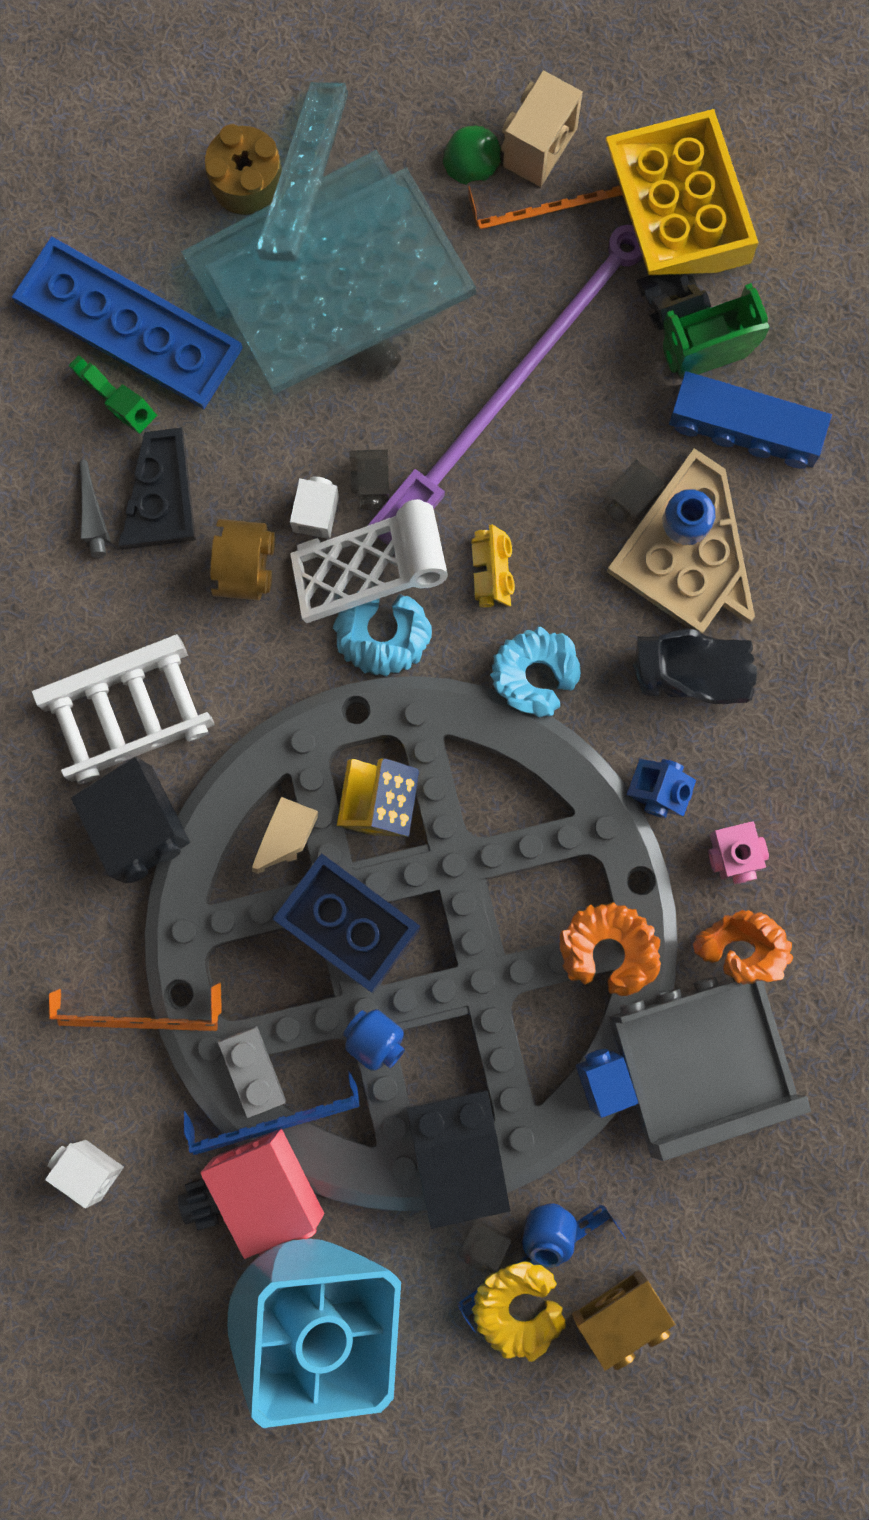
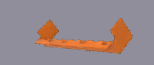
(545, 208)
(124, 1022)

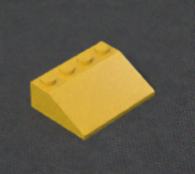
(683, 196)

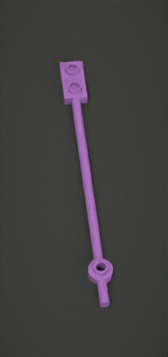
(425, 487)

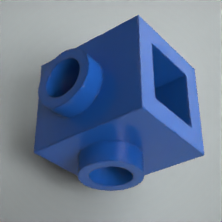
(661, 787)

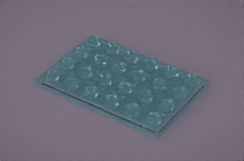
(358, 279)

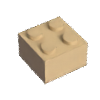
(541, 127)

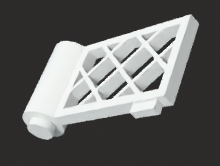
(416, 551)

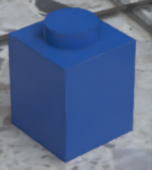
(606, 1082)

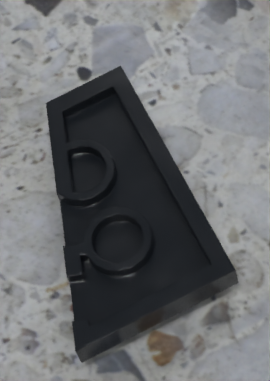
(161, 494)

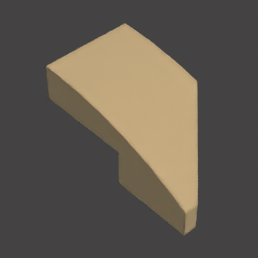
(285, 834)

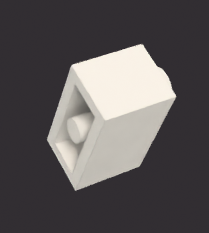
(83, 1172)

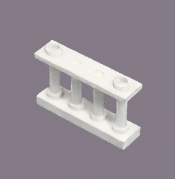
(95, 683)

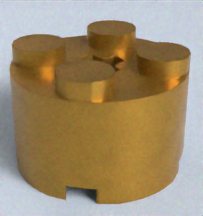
(243, 168)
(241, 558)

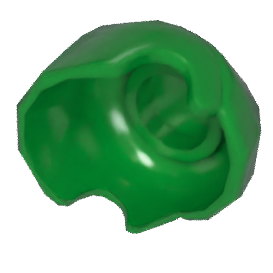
(472, 154)

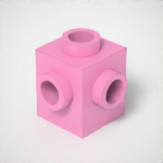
(744, 839)

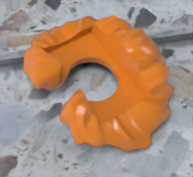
(614, 922)
(759, 930)

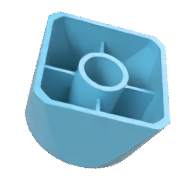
(314, 1333)

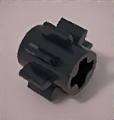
(198, 1205)

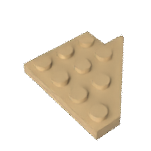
(689, 579)

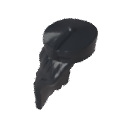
(696, 667)

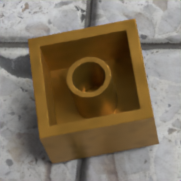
(623, 1321)

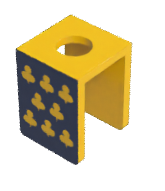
(378, 797)

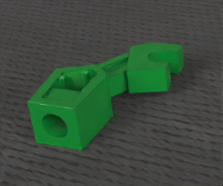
(121, 402)

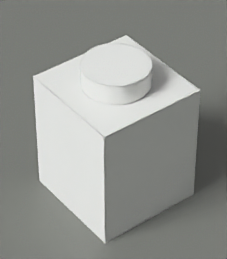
(314, 507)

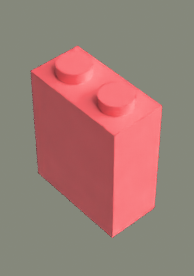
(263, 1194)

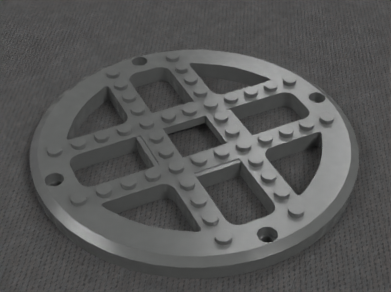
(301, 745)

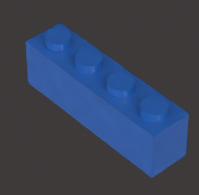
(749, 420)

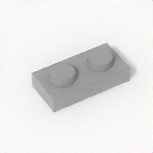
(252, 1071)

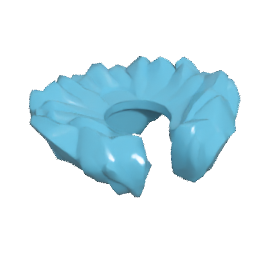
(529, 648)
(389, 656)

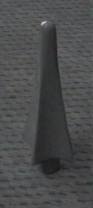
(92, 523)

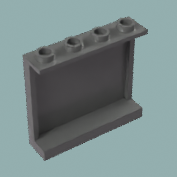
(705, 1065)

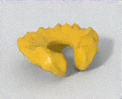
(504, 1332)

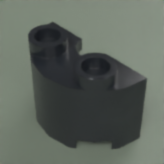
(671, 293)

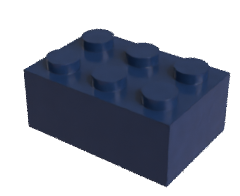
(347, 923)

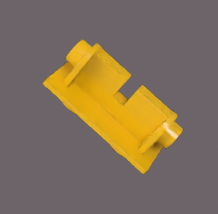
(492, 550)

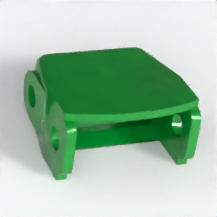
(715, 334)

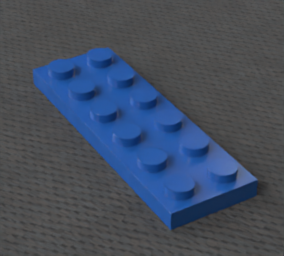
(127, 322)

